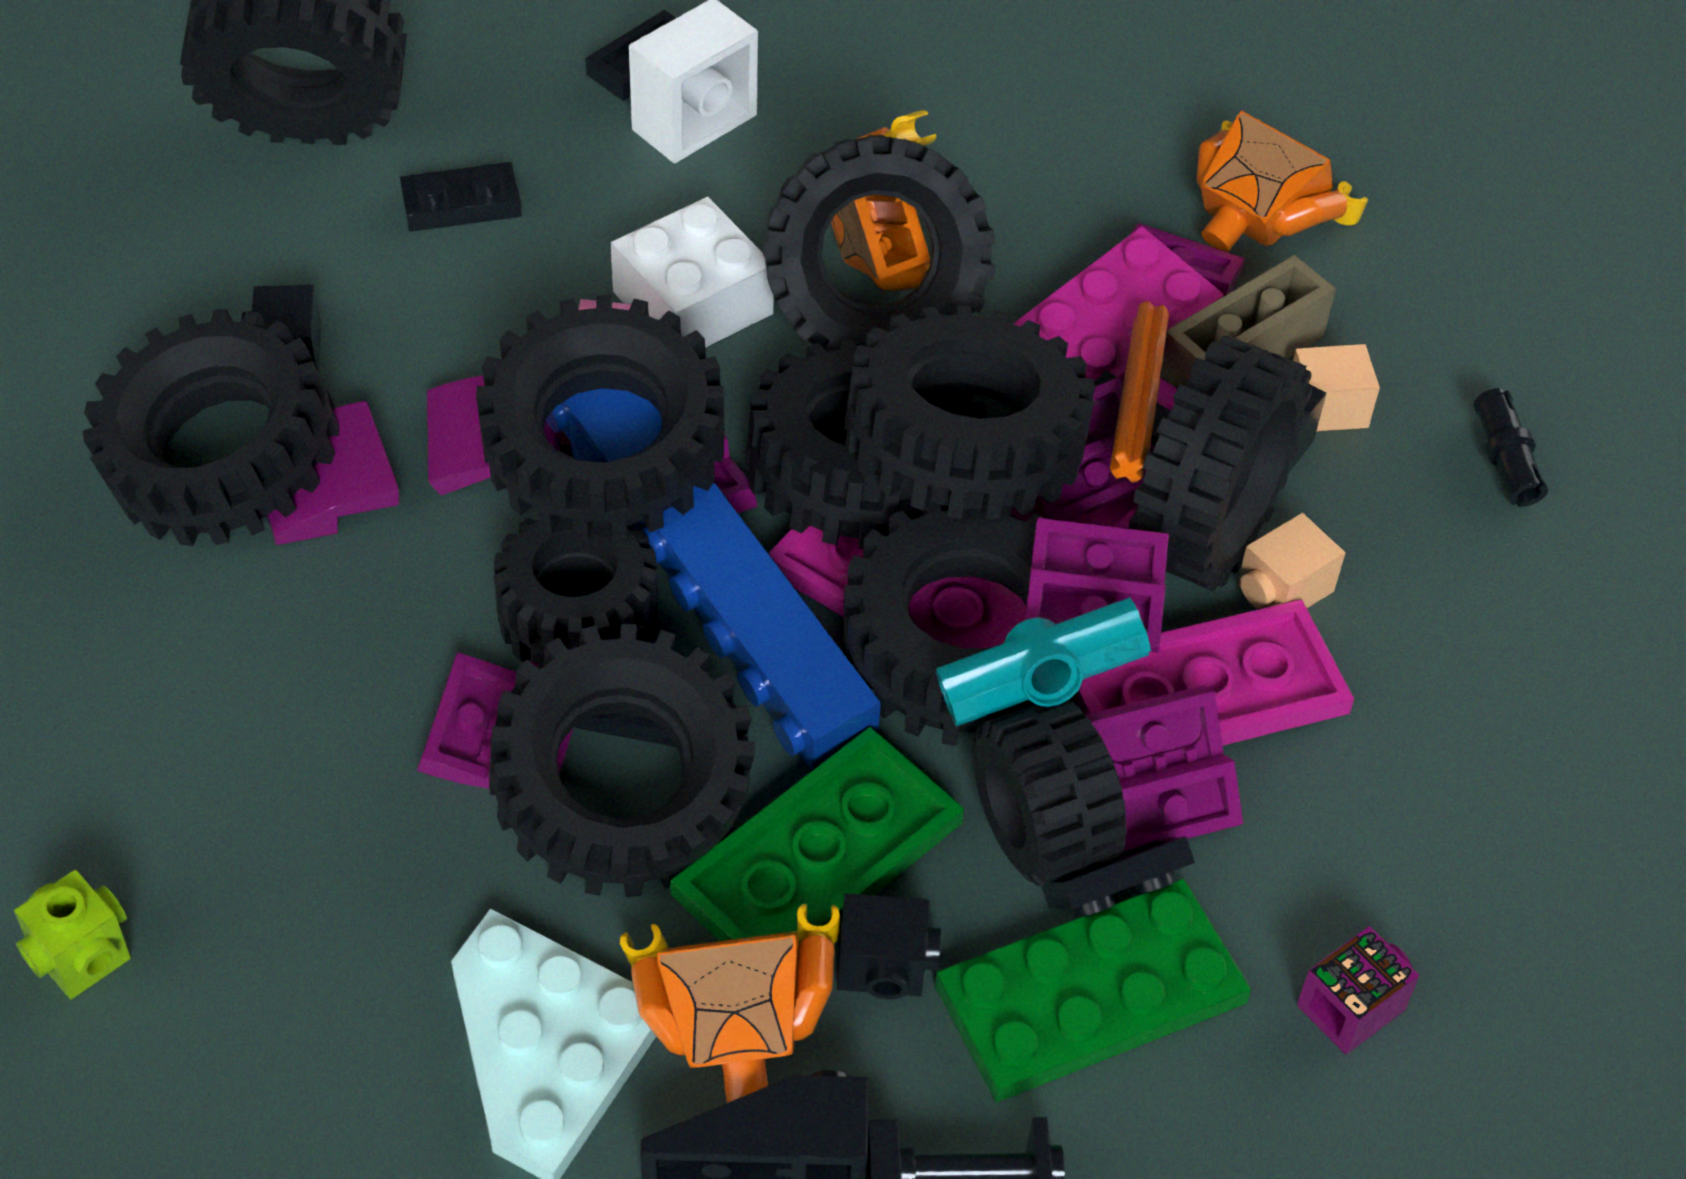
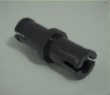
(1510, 447)

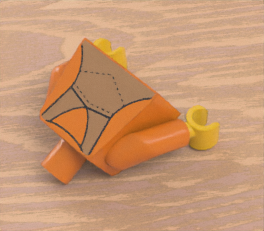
(1266, 185)
(883, 232)
(736, 996)

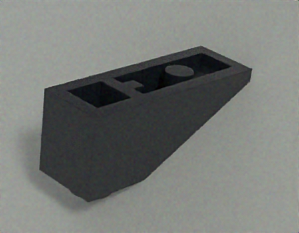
(784, 1131)

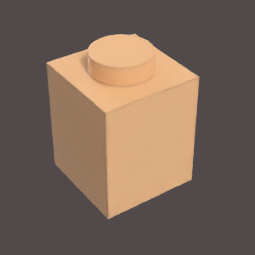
(1347, 379)
(1290, 565)

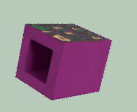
(1358, 989)

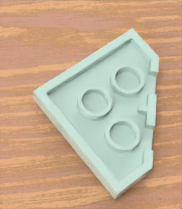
(544, 1040)

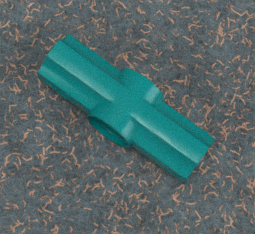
(1043, 661)

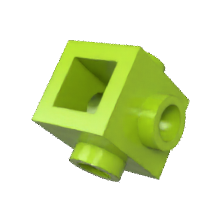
(72, 933)

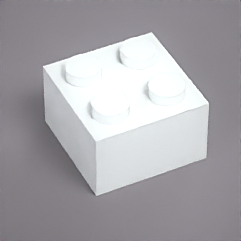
(693, 79)
(696, 269)

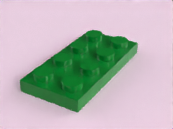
(829, 835)
(1090, 989)

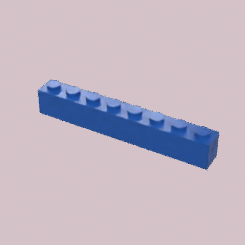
(736, 592)

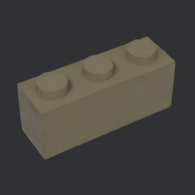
(1273, 312)

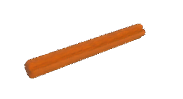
(1139, 392)

